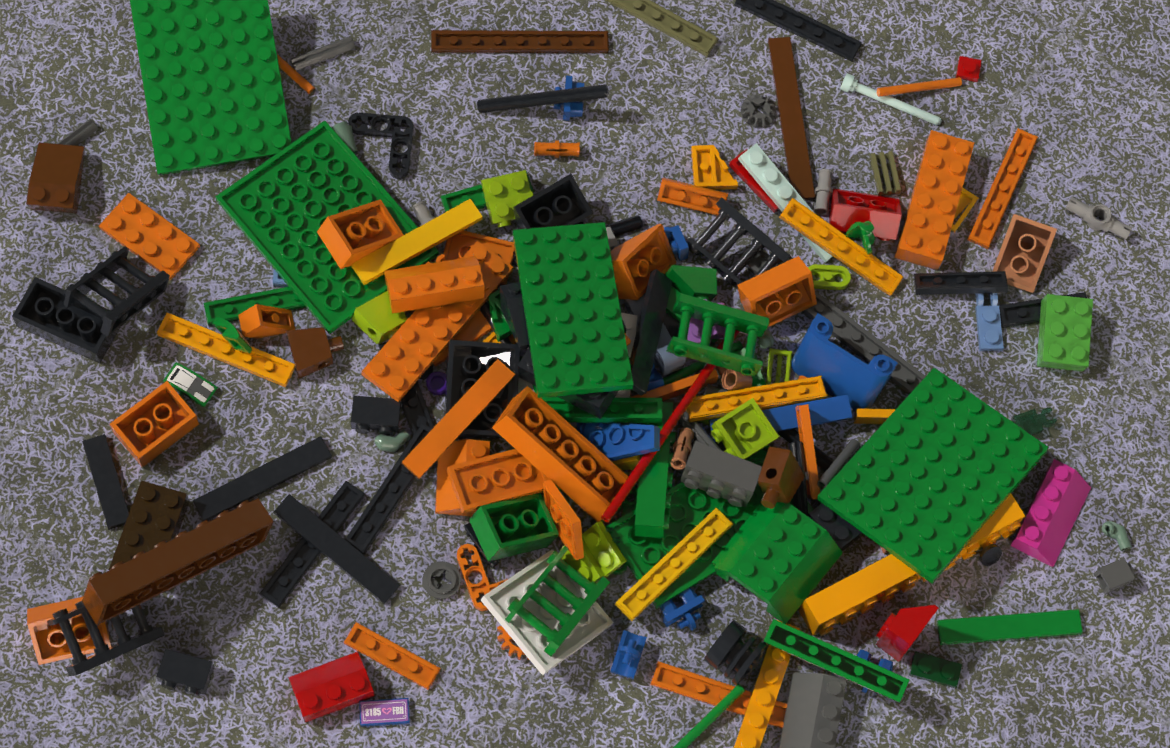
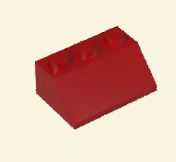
(854, 207)
(903, 629)
(331, 686)

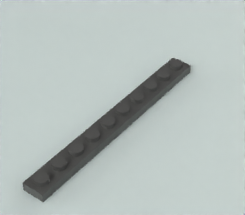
(853, 334)

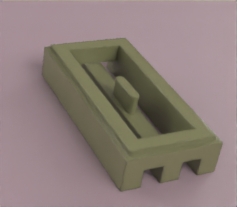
(882, 157)

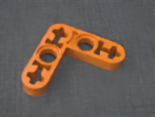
(483, 586)

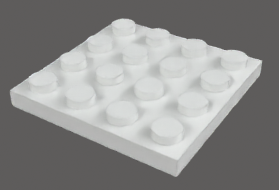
(526, 636)

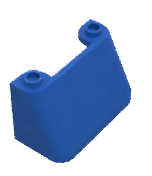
(839, 369)

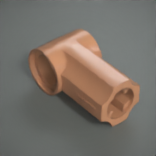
(734, 380)

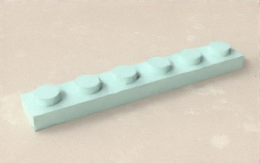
(775, 186)

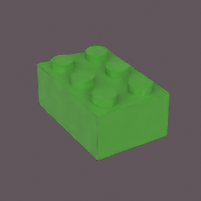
(1064, 332)

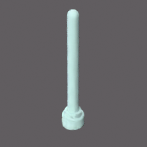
(852, 84)

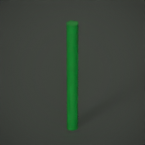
(680, 374)
(710, 717)

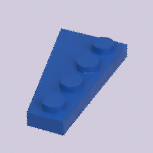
(620, 440)

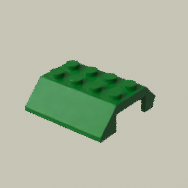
(778, 557)

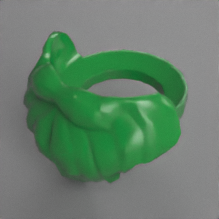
(863, 231)

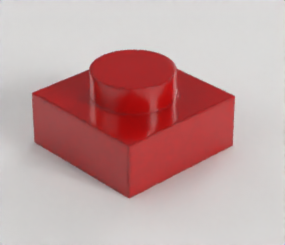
(968, 68)

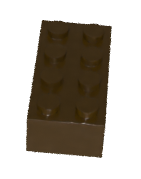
(152, 519)

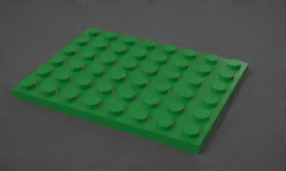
(210, 82)
(286, 204)
(932, 474)

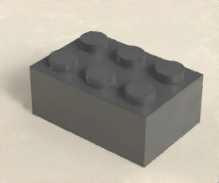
(721, 474)

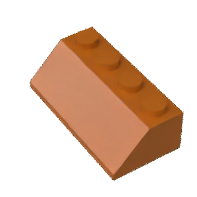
(434, 284)

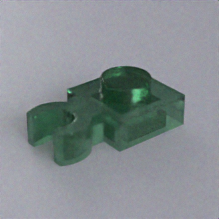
(1032, 422)

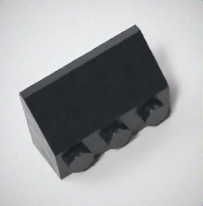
(553, 206)

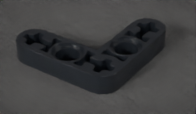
(397, 136)

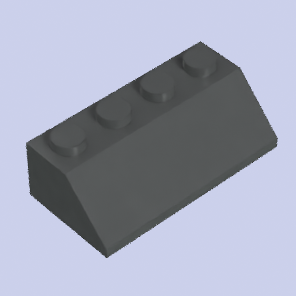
(813, 711)

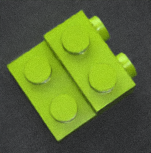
(503, 194)
(744, 430)
(600, 554)

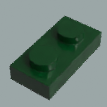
(935, 669)

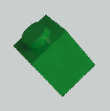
(694, 281)

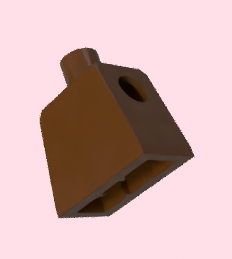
(312, 349)
(779, 477)

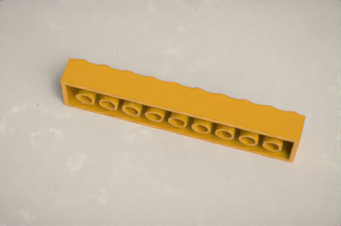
(890, 575)

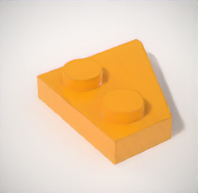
(710, 169)

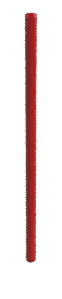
(664, 433)

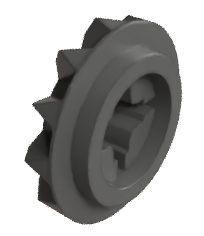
(759, 119)
(435, 571)

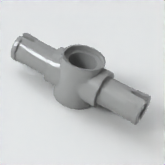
(1089, 212)

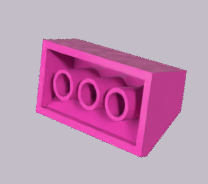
(1052, 513)

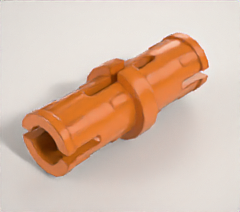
(554, 149)

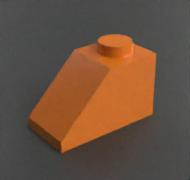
(265, 321)

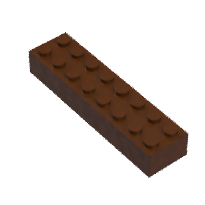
(176, 560)

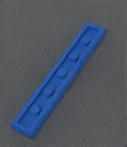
(821, 412)

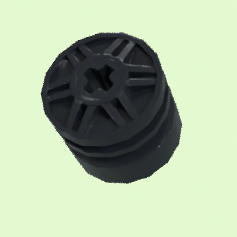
(735, 652)

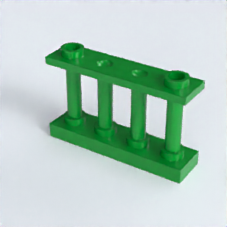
(724, 316)
(579, 604)

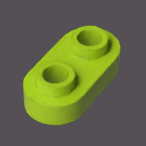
(827, 273)

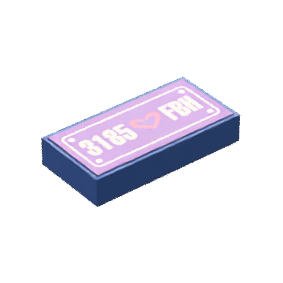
(384, 712)

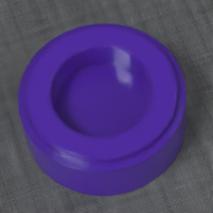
(436, 383)

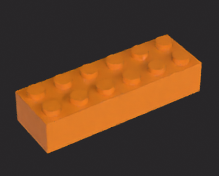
(934, 200)
(560, 452)

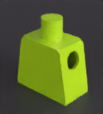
(377, 318)

